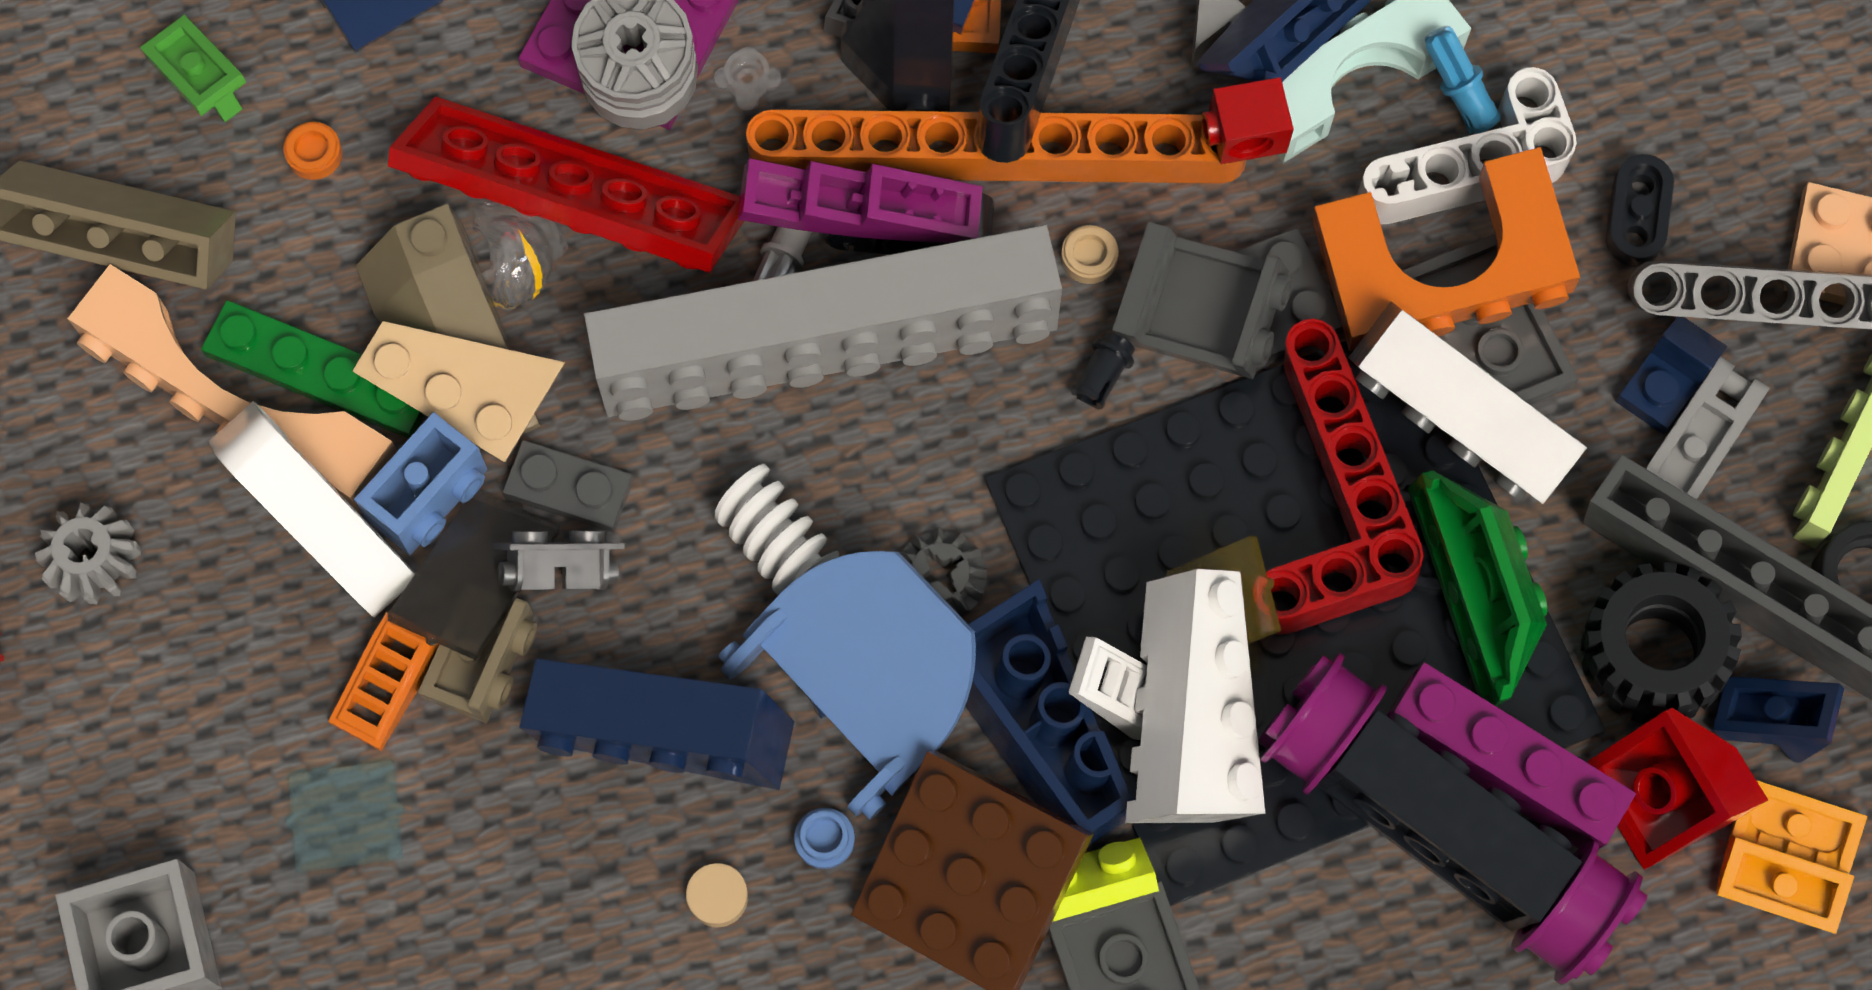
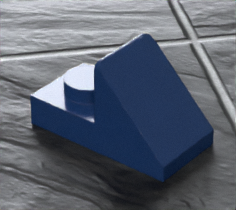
(1671, 374)
(1779, 712)

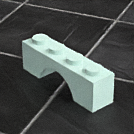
(1386, 38)

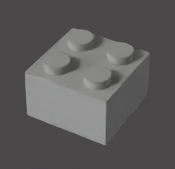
(139, 932)

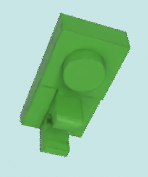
(195, 68)

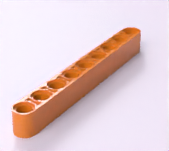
(919, 129)

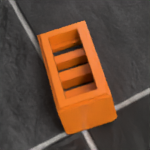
(366, 672)

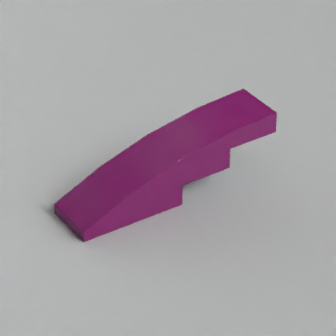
(860, 204)

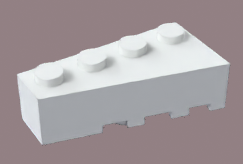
(1196, 704)

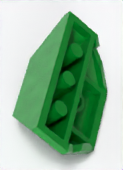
(1482, 581)

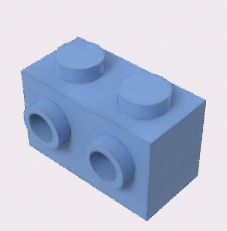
(422, 485)

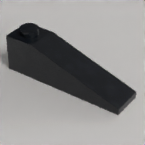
(903, 52)

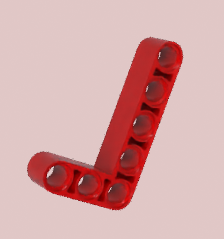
(1350, 488)

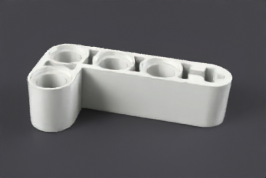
(1461, 157)
(311, 509)

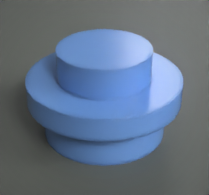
(824, 838)

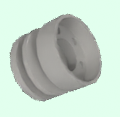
(636, 86)

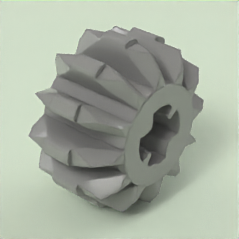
(100, 571)

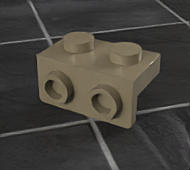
(483, 683)

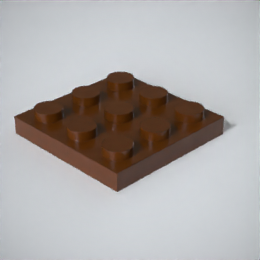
(971, 874)

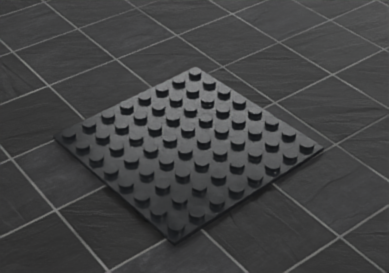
(1200, 478)

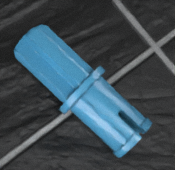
(1462, 80)

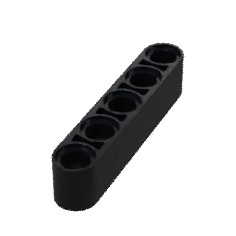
(1022, 76)

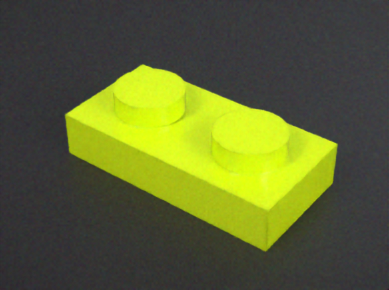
(1109, 877)

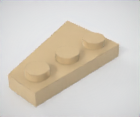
(469, 384)

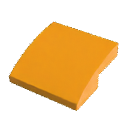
(1792, 858)

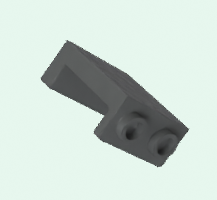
(1202, 302)

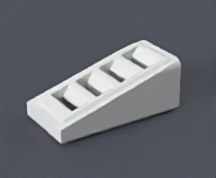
(1119, 687)

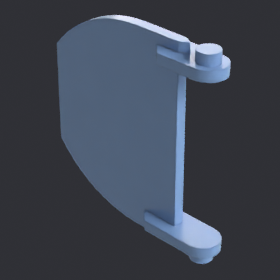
(873, 657)

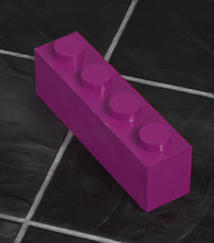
(1508, 755)

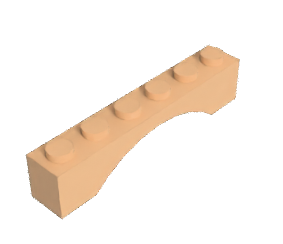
(135, 328)

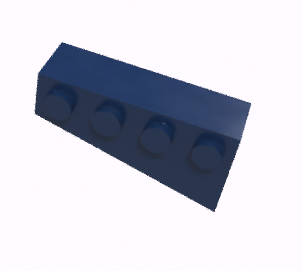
(658, 722)

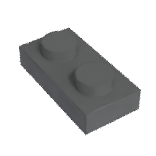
(568, 486)

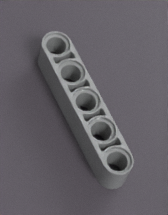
(1745, 287)

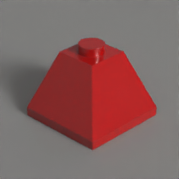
(1683, 785)

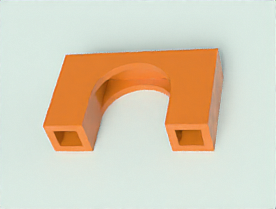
(1530, 264)

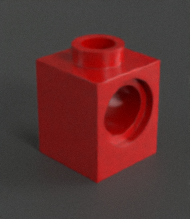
(1248, 121)

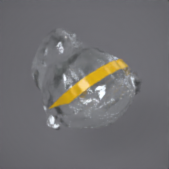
(520, 252)

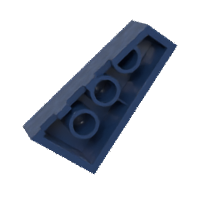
(1033, 720)

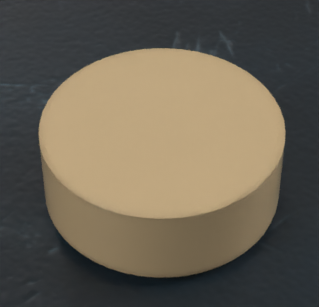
(1089, 254)
(717, 895)

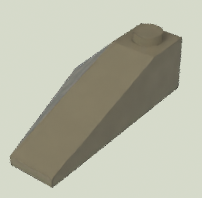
(431, 281)

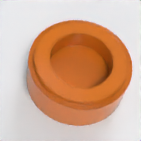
(313, 150)

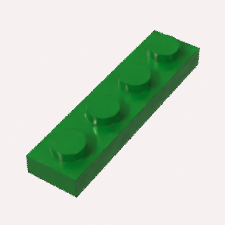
(304, 367)

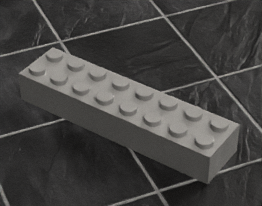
(825, 323)

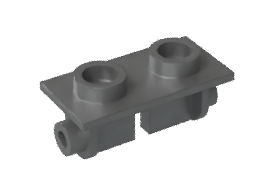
(534, 559)

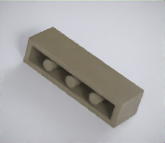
(115, 225)

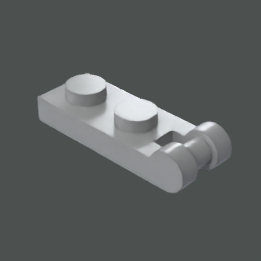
(1707, 429)

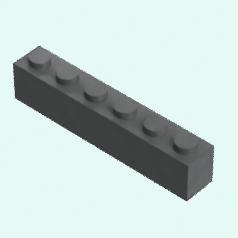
(1762, 581)

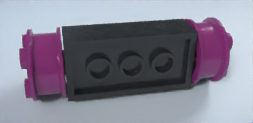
(1450, 823)

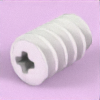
(767, 529)

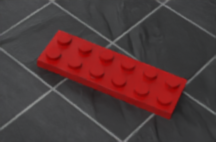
(568, 184)

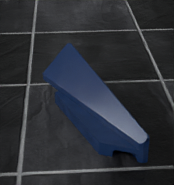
(1276, 37)

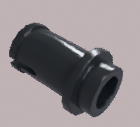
(1103, 369)

